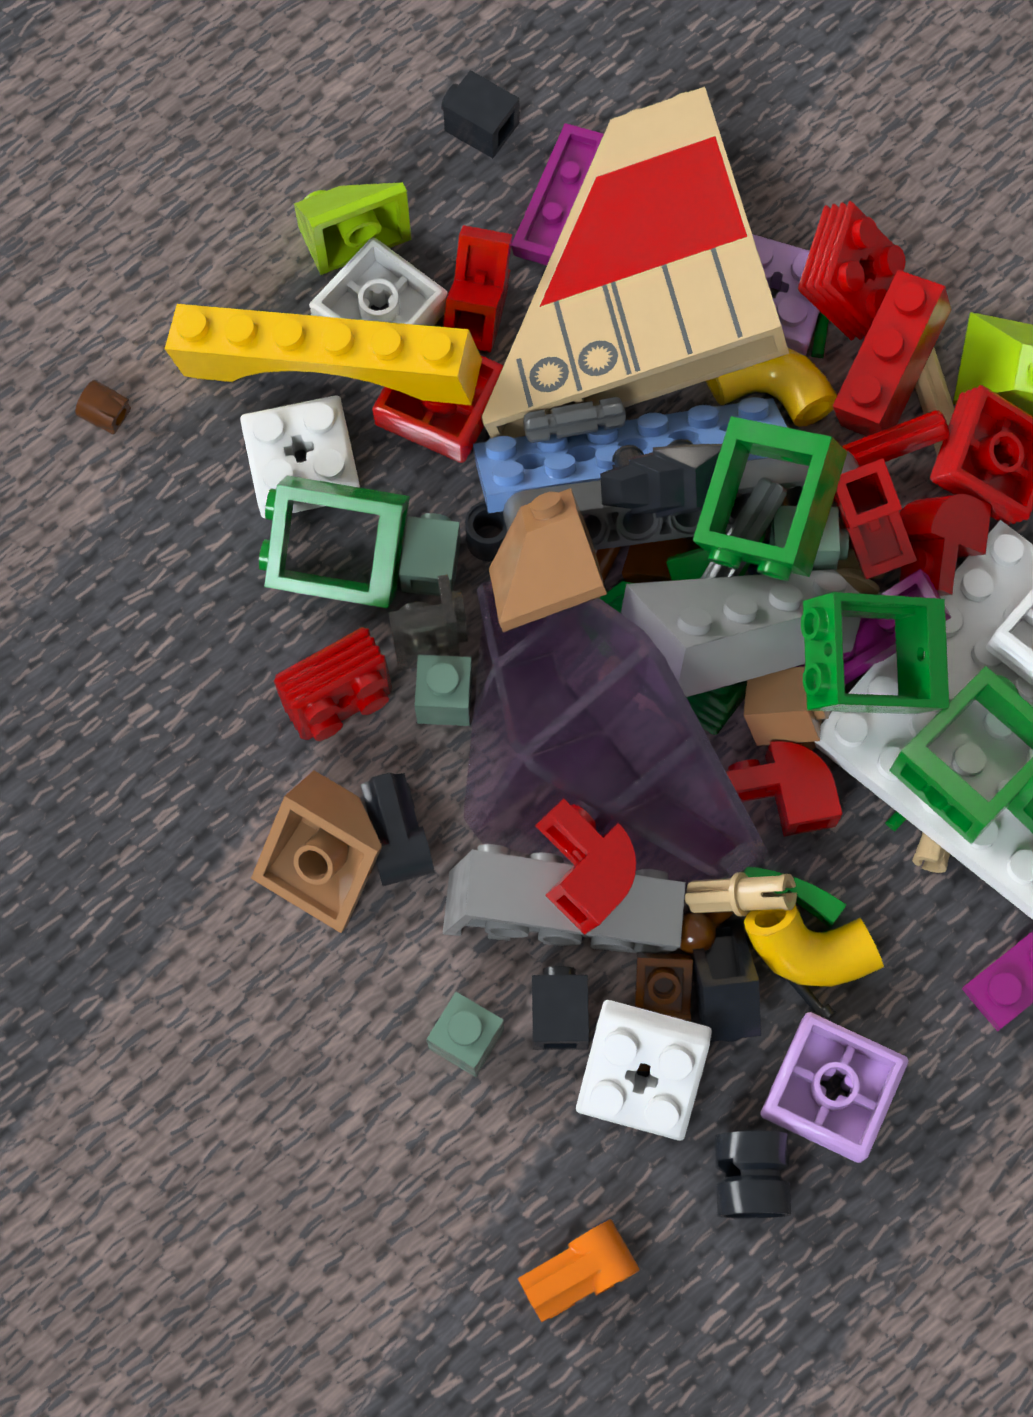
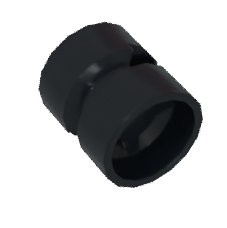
(752, 1174)

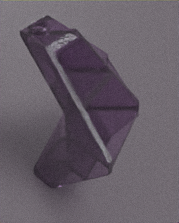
(598, 718)

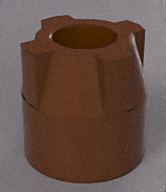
(102, 407)

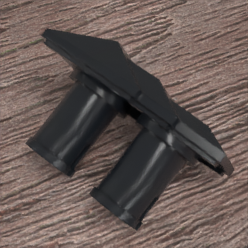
(660, 482)

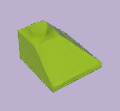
(347, 216)
(998, 357)

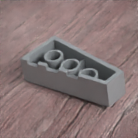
(731, 626)
(510, 901)

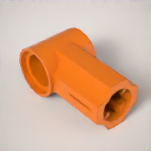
(588, 1266)

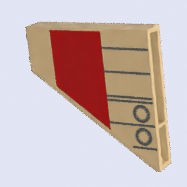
(647, 278)

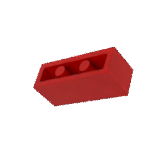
(892, 354)

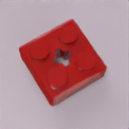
(849, 268)
(438, 425)
(989, 454)
(335, 685)

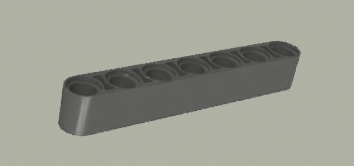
(616, 528)

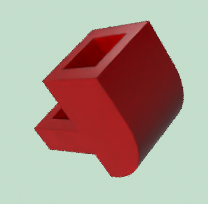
(479, 284)
(873, 520)
(942, 532)
(799, 782)
(601, 868)

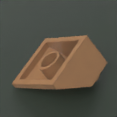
(545, 562)
(319, 850)

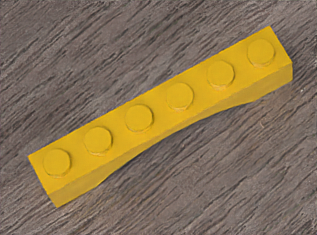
(409, 358)

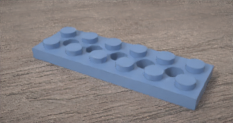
(517, 465)

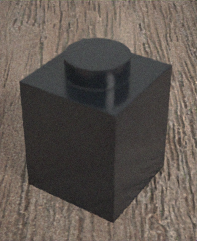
(480, 113)
(560, 1009)

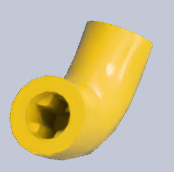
(789, 378)
(809, 955)

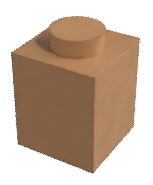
(778, 709)

